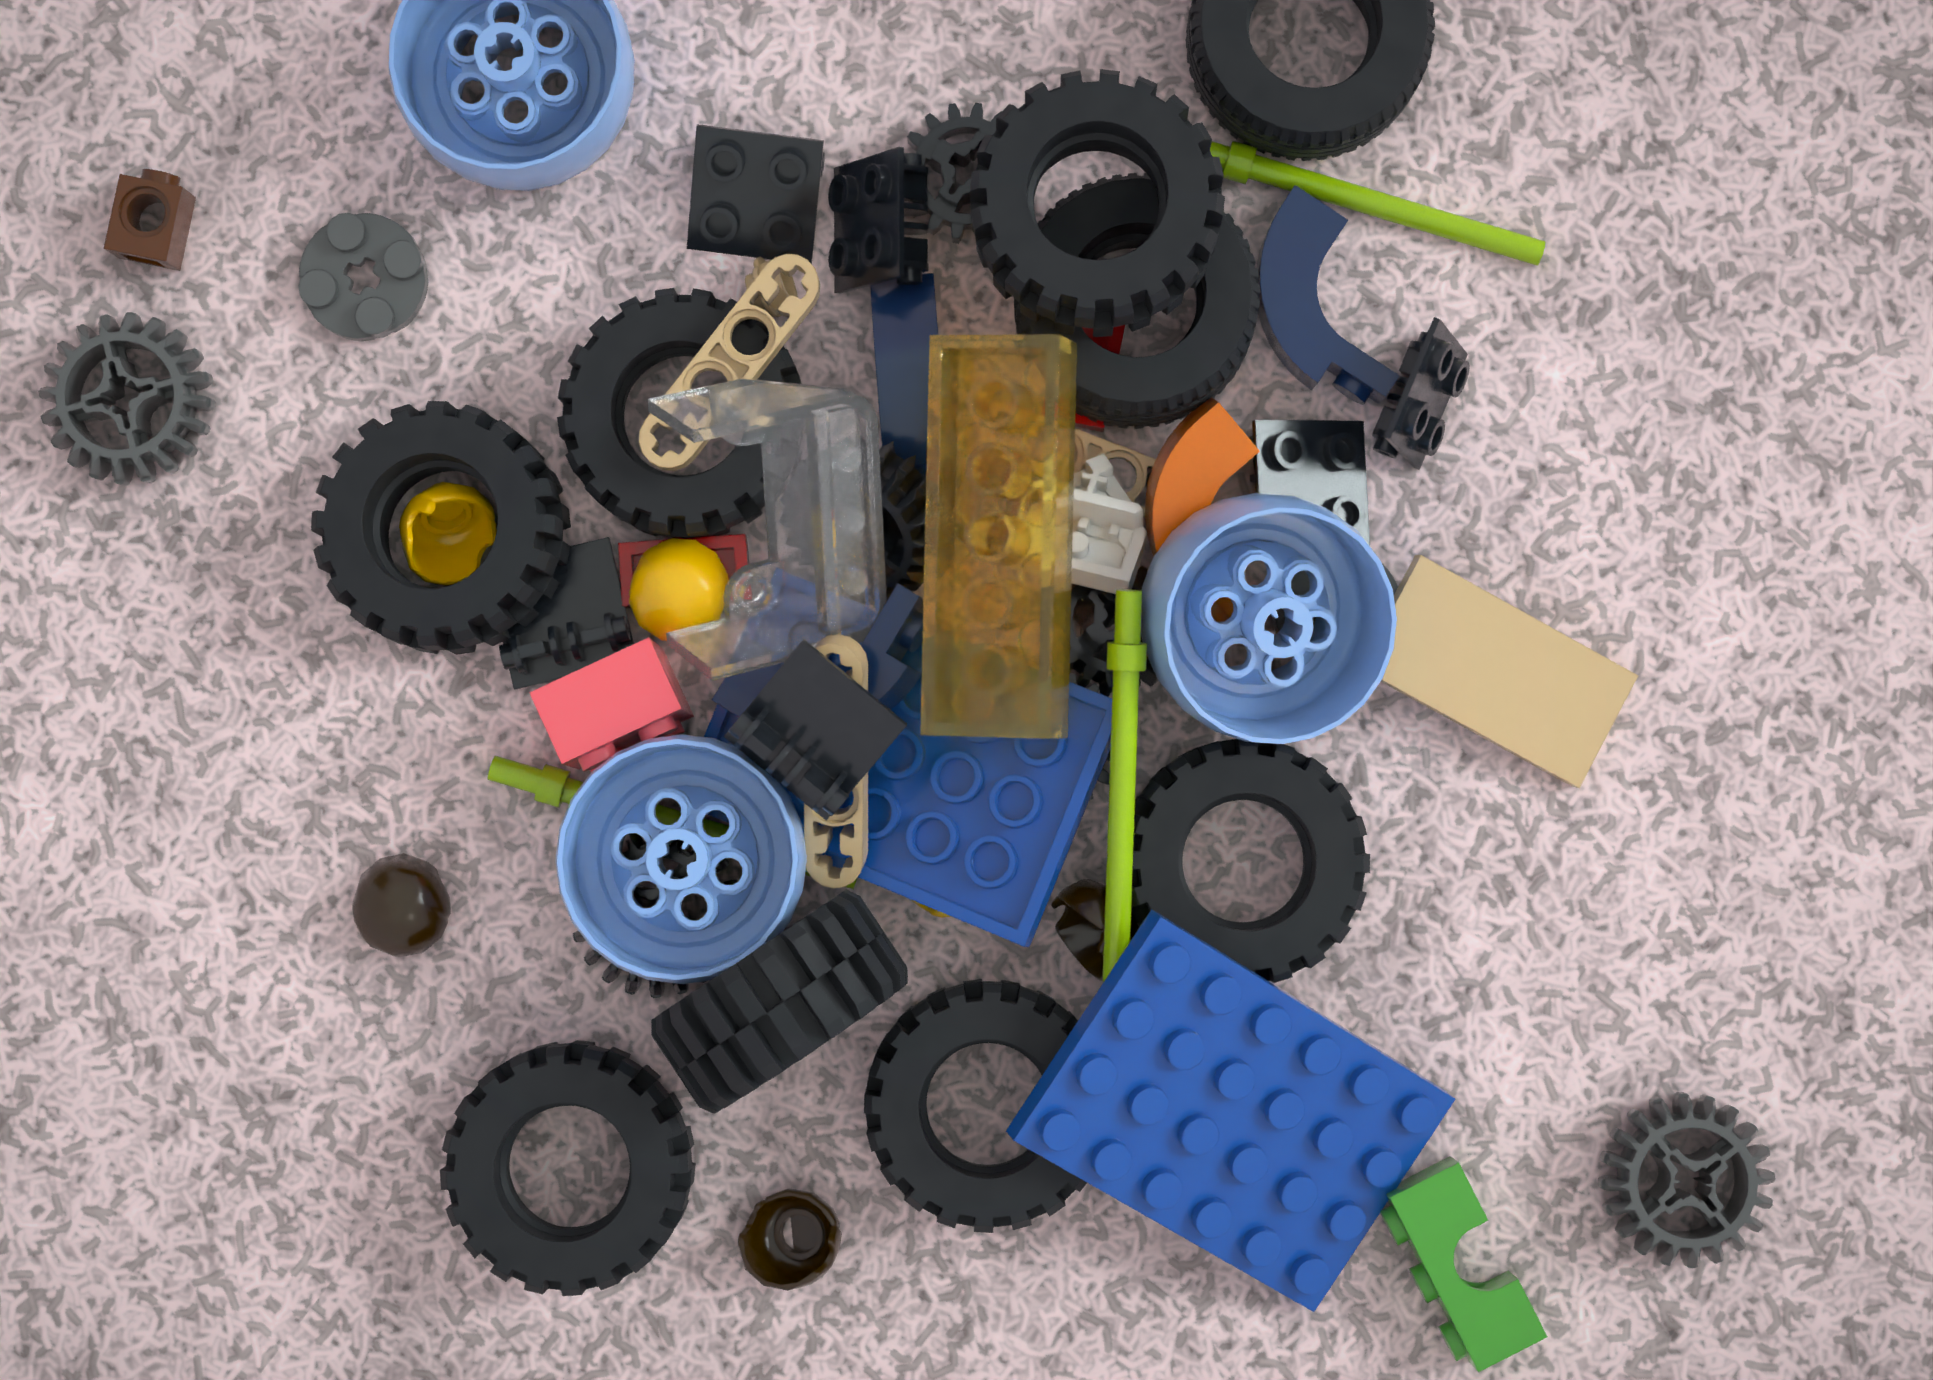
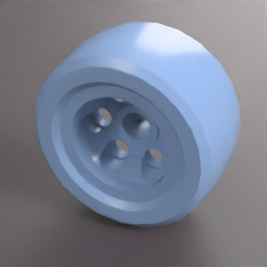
(475, 140)
(1331, 664)
(622, 800)

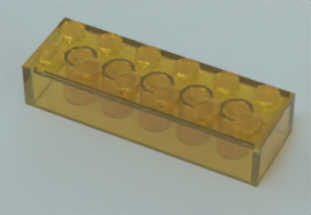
(998, 536)

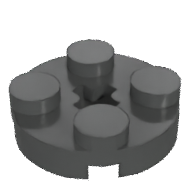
(373, 312)

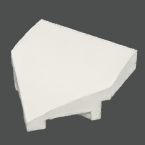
(1105, 530)

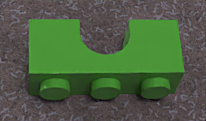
(1484, 1318)

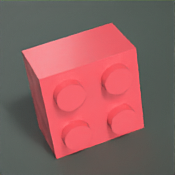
(612, 705)

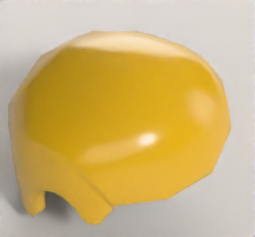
(446, 532)
(677, 587)

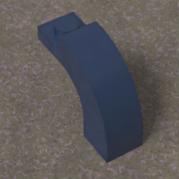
(1291, 308)
(901, 333)
(889, 679)

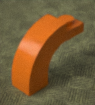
(1189, 472)

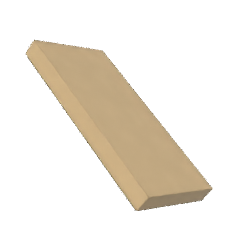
(1503, 672)

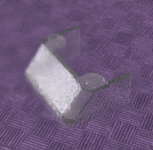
(819, 514)

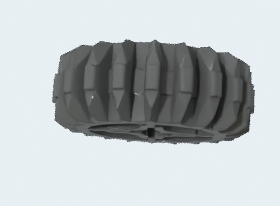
(75, 408)
(1664, 1197)

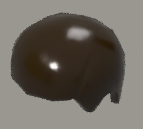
(401, 905)
(1084, 923)
(813, 1233)

